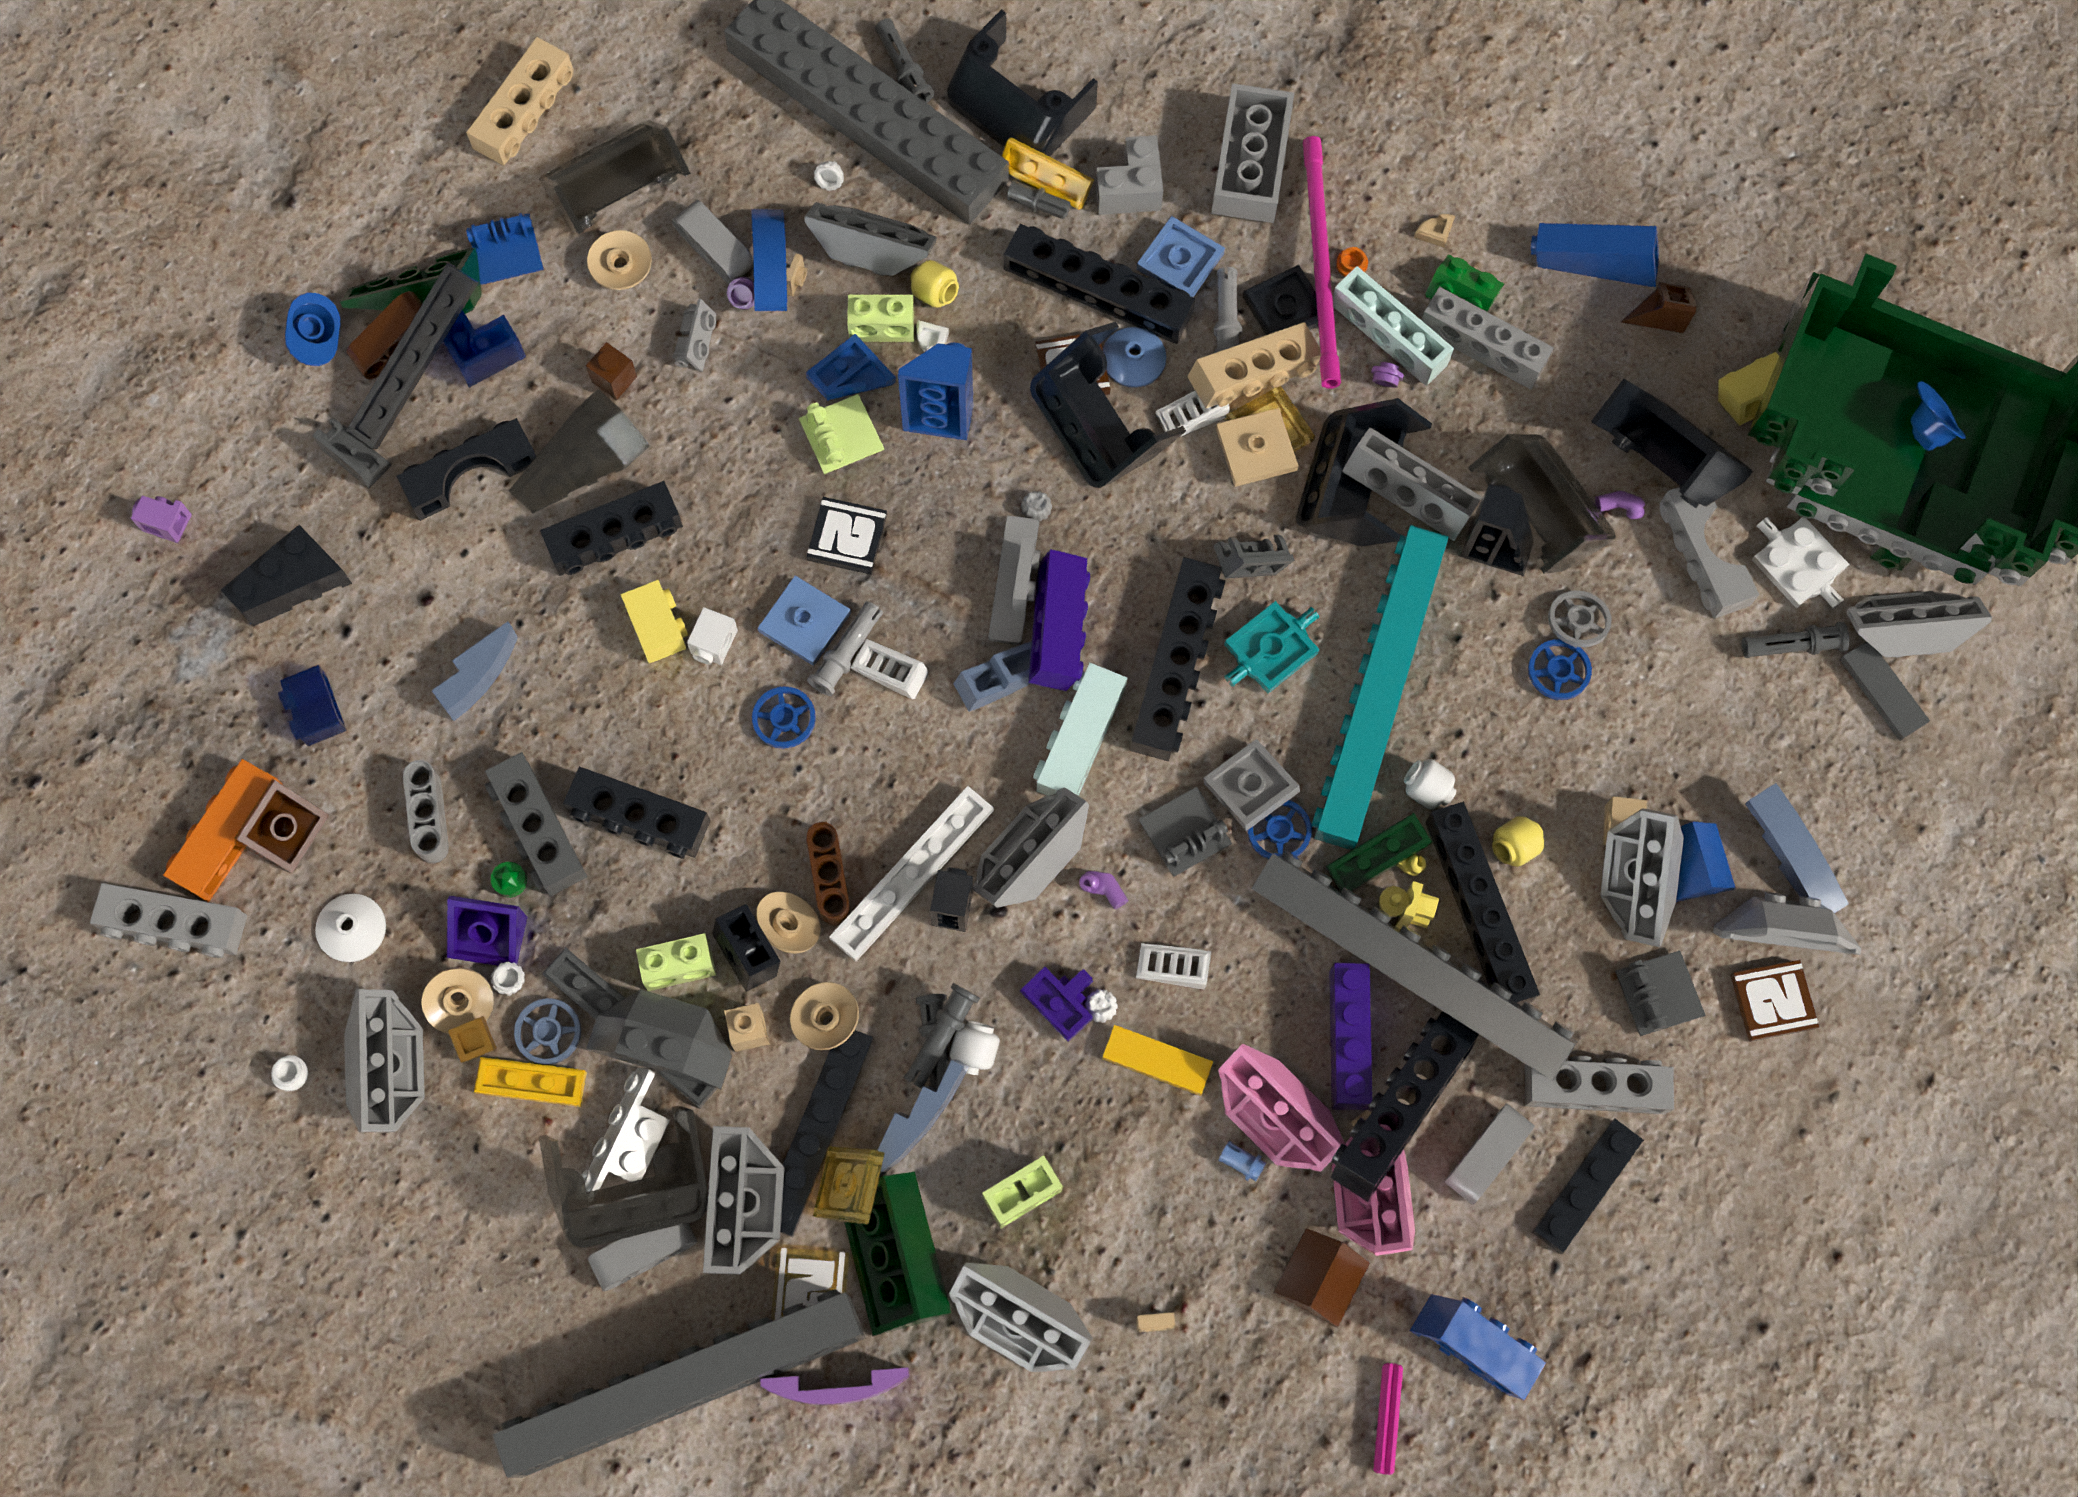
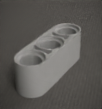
(713, 241)
(418, 797)
(1489, 1154)
(638, 1254)

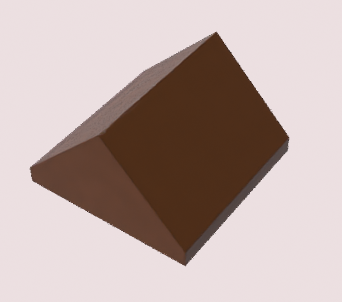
(281, 827)
(1322, 1276)

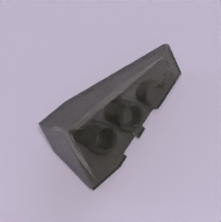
(585, 448)

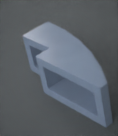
(476, 671)
(996, 678)

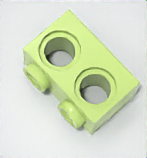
(881, 318)
(676, 962)
(1022, 1192)

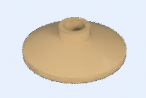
(617, 248)
(788, 922)
(814, 1006)
(447, 1013)

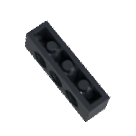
(618, 513)
(591, 787)

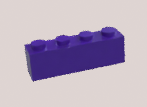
(1059, 620)
(1350, 1036)

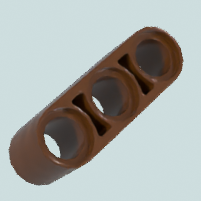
(380, 338)
(828, 857)

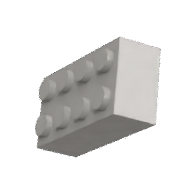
(1253, 153)

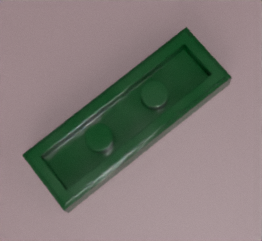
(1379, 854)

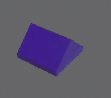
(484, 931)

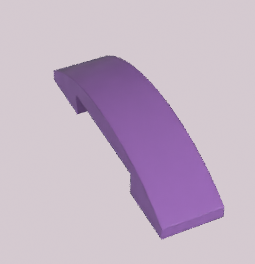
(790, 1388)

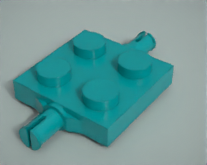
(1271, 647)

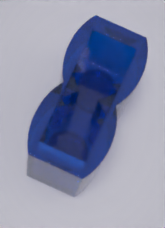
(311, 706)

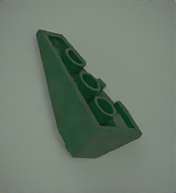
(382, 291)

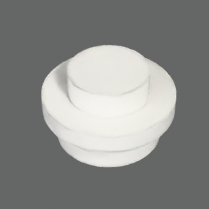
(289, 1073)

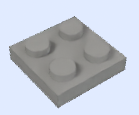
(1251, 784)

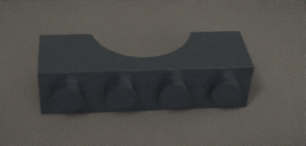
(431, 483)

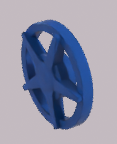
(1559, 670)
(783, 717)
(1281, 830)

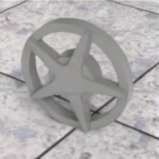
(1579, 619)

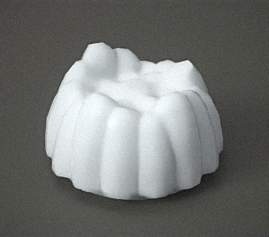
(829, 175)
(507, 978)
(1101, 1005)

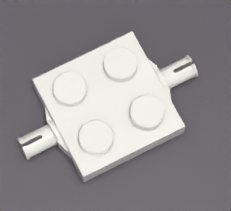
(1800, 562)

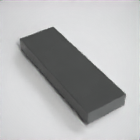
(1884, 690)

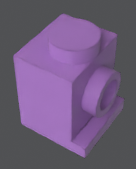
(161, 517)

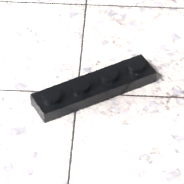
(1587, 1186)

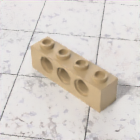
(521, 85)
(1255, 365)

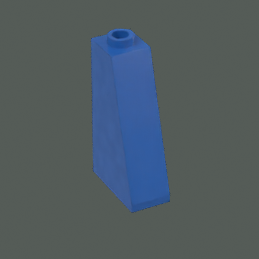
(1599, 251)

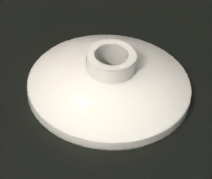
(361, 939)

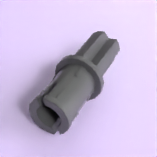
(1038, 200)

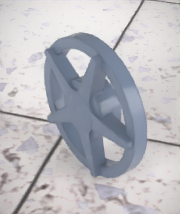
(547, 1031)

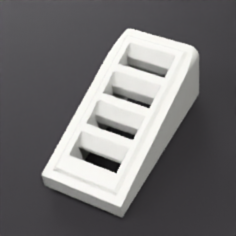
(1198, 421)
(907, 681)
(1198, 981)

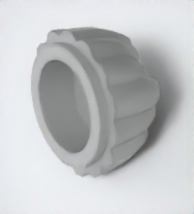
(1036, 505)

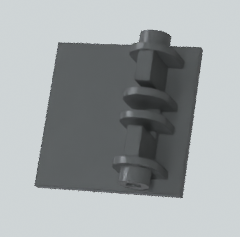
(1185, 831)
(1660, 993)

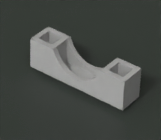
(1722, 584)

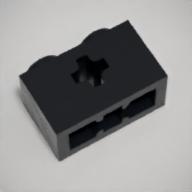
(951, 899)
(746, 947)

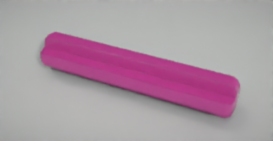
(1388, 1419)

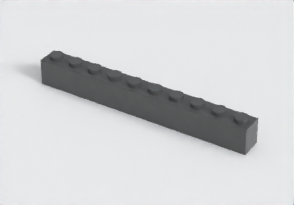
(1415, 965)

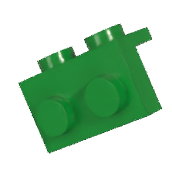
(1465, 282)

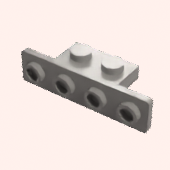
(1014, 580)

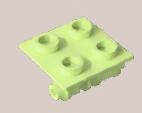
(840, 433)

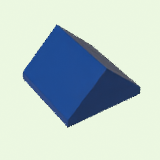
(1703, 863)

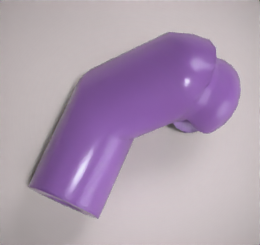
(1624, 500)
(1103, 884)

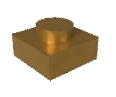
(472, 1039)

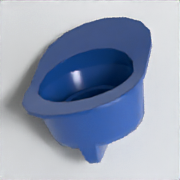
(312, 329)
(1933, 420)

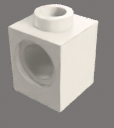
(712, 637)

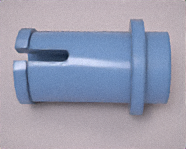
(1242, 1161)

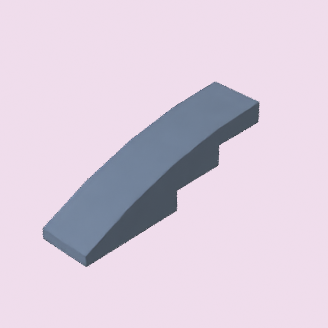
(1796, 848)
(907, 1130)

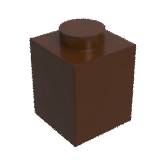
(611, 371)

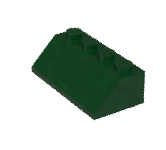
(897, 1258)

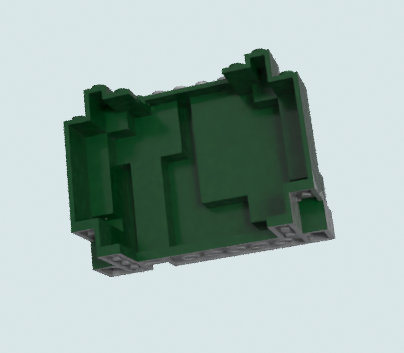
(1850, 454)

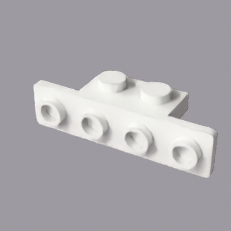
(630, 1137)

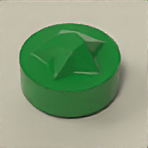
(509, 879)

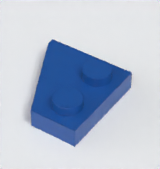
(849, 371)

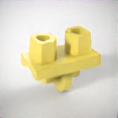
(1411, 905)

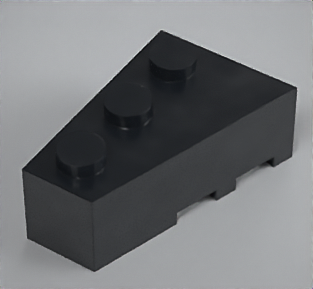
(1500, 531)
(284, 577)

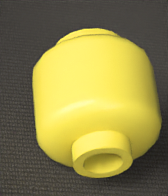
(934, 284)
(1518, 841)

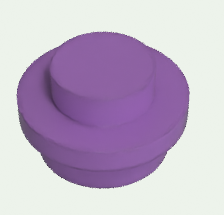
(741, 293)
(1387, 375)

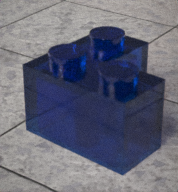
(482, 350)

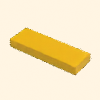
(1046, 173)
(1157, 1060)
(530, 1081)

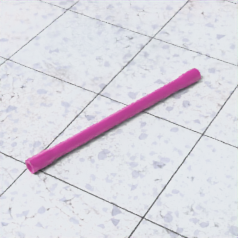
(1329, 359)

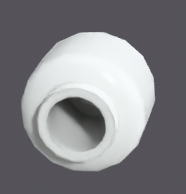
(1430, 784)
(975, 1046)

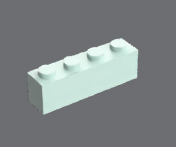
(1082, 731)

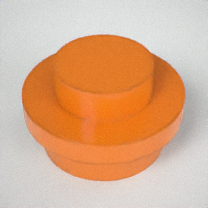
(1349, 259)

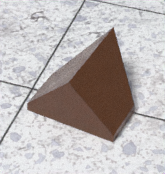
(1666, 308)

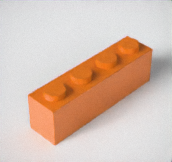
(210, 844)

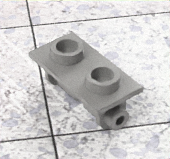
(699, 323)

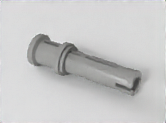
(1227, 328)
(838, 660)

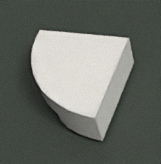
(930, 335)

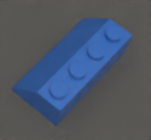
(938, 392)

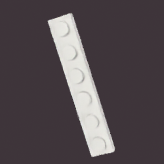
(911, 873)

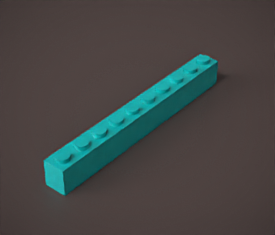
(1380, 688)

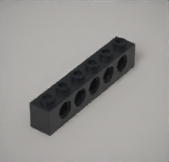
(1107, 297)
(1193, 578)
(1480, 902)
(1365, 1173)

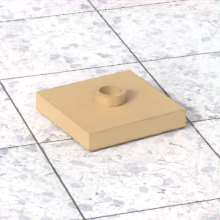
(1256, 447)

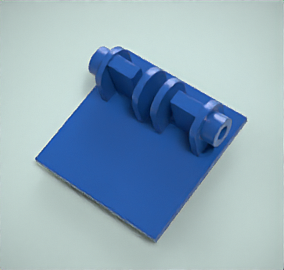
(505, 248)

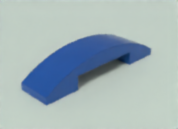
(769, 260)

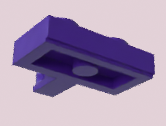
(1060, 1000)

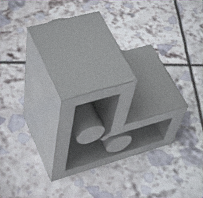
(1135, 185)

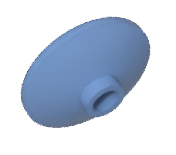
(1134, 369)

